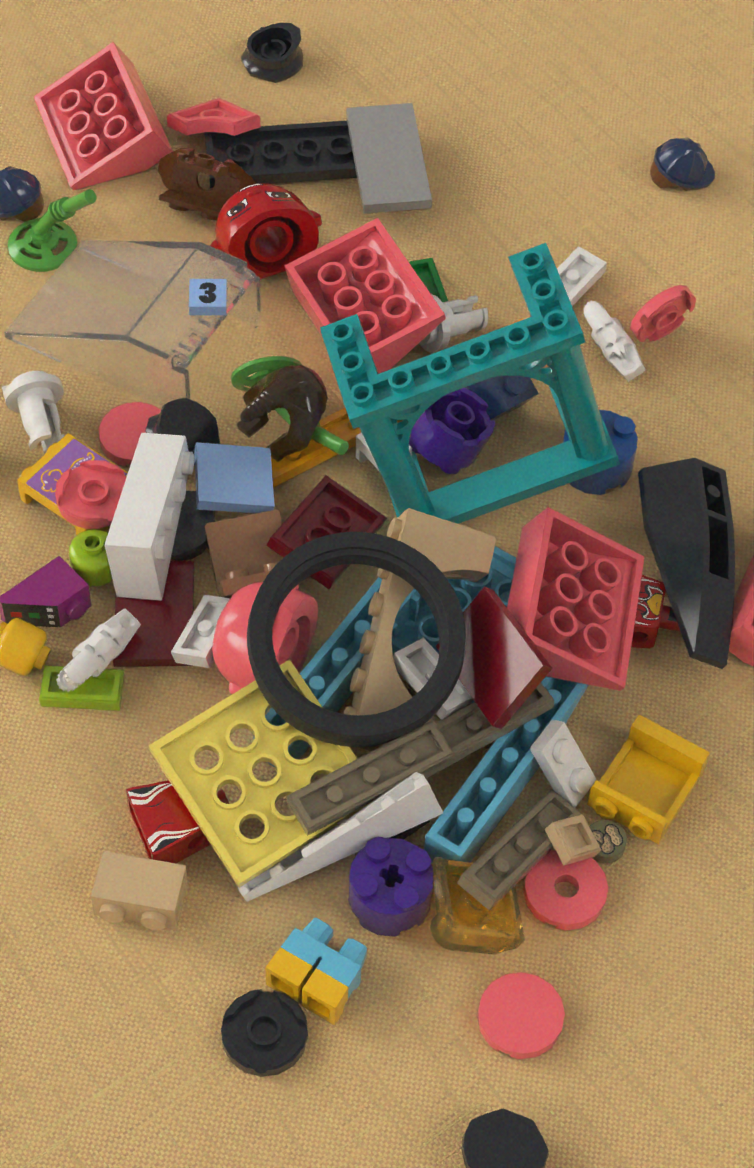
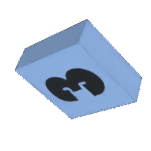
(207, 296)

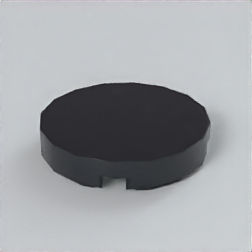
(264, 1032)

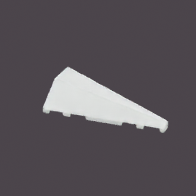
(390, 814)

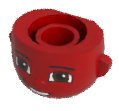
(266, 228)

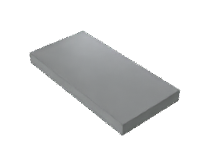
(388, 158)

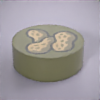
(611, 840)

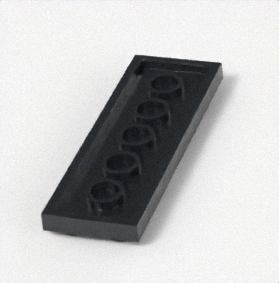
(287, 152)

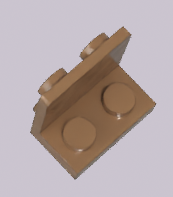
(240, 550)

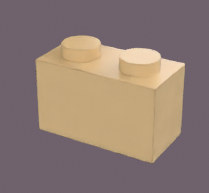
(139, 891)

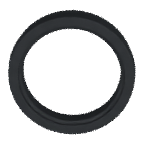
(365, 550)

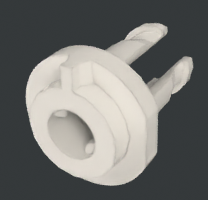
(458, 321)
(35, 398)

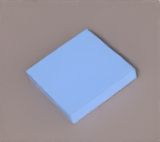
(233, 478)

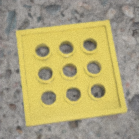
(199, 787)

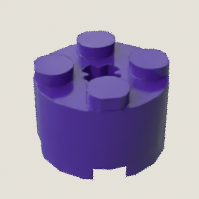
(452, 430)
(390, 886)

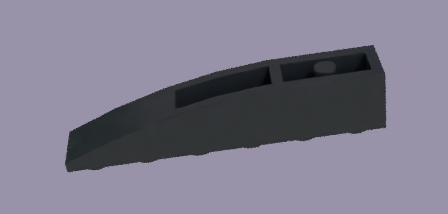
(694, 548)

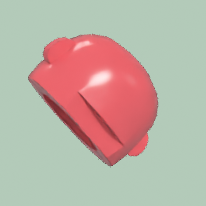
(291, 633)

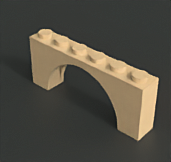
(458, 555)

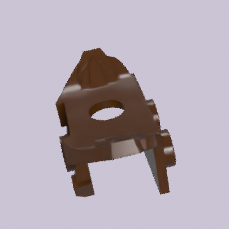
(180, 175)

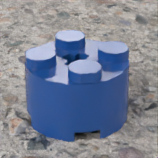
(624, 439)

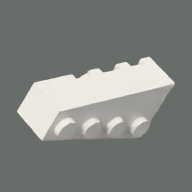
(148, 516)

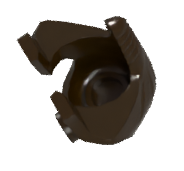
(296, 390)

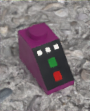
(47, 596)

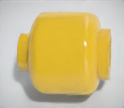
(22, 646)

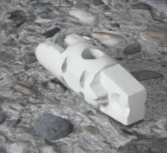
(613, 341)
(98, 650)

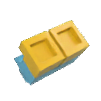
(315, 972)

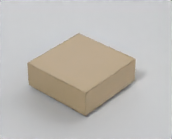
(573, 839)

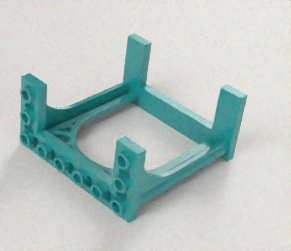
(519, 349)

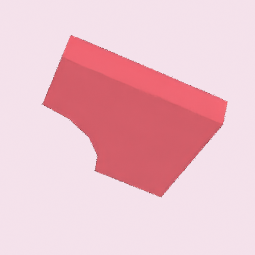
(213, 116)

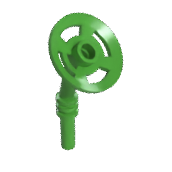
(44, 240)
(263, 367)

